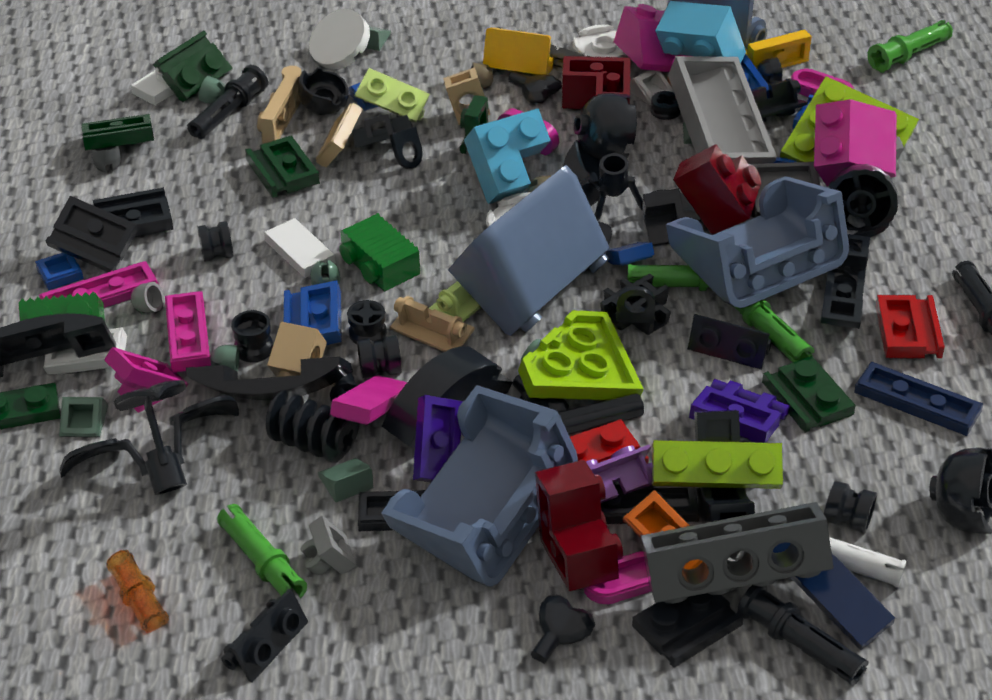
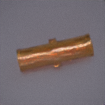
(137, 591)

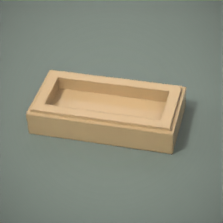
(338, 135)

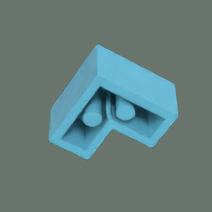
(700, 31)
(499, 149)

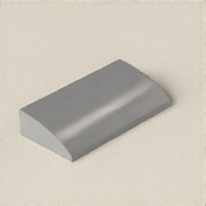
(720, 107)

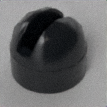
(770, 70)

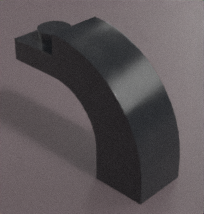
(445, 376)
(714, 502)

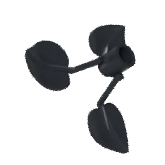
(613, 180)
(162, 464)

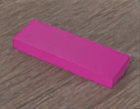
(110, 287)
(187, 331)
(367, 400)

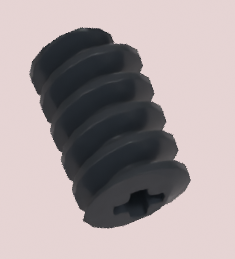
(309, 428)

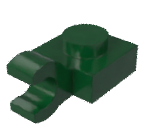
(473, 116)

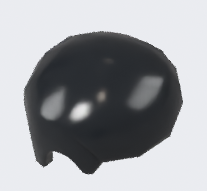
(322, 91)

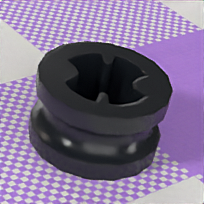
(665, 105)

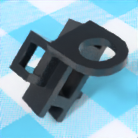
(399, 132)
(646, 308)

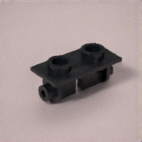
(782, 98)
(729, 341)
(267, 637)

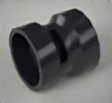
(252, 335)
(379, 356)
(851, 507)

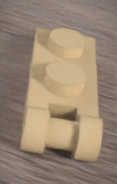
(281, 106)

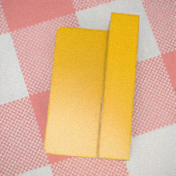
(788, 48)
(518, 51)

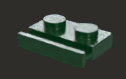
(190, 64)
(117, 132)
(282, 166)
(810, 393)

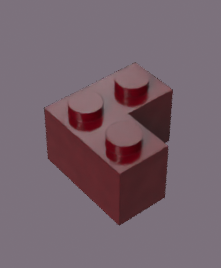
(590, 76)
(718, 187)
(575, 526)

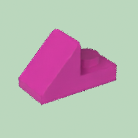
(138, 372)

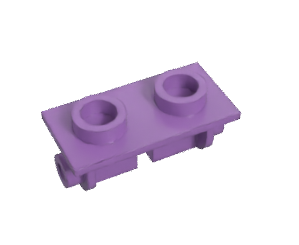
(627, 468)

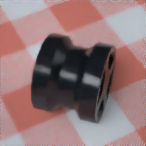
(215, 241)
(366, 321)

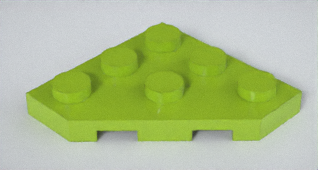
(802, 139)
(580, 361)

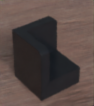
(659, 210)

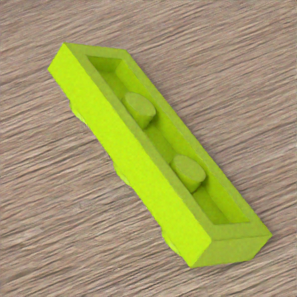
(717, 464)

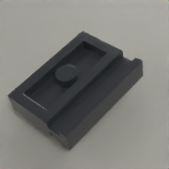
(145, 208)
(92, 234)
(686, 626)

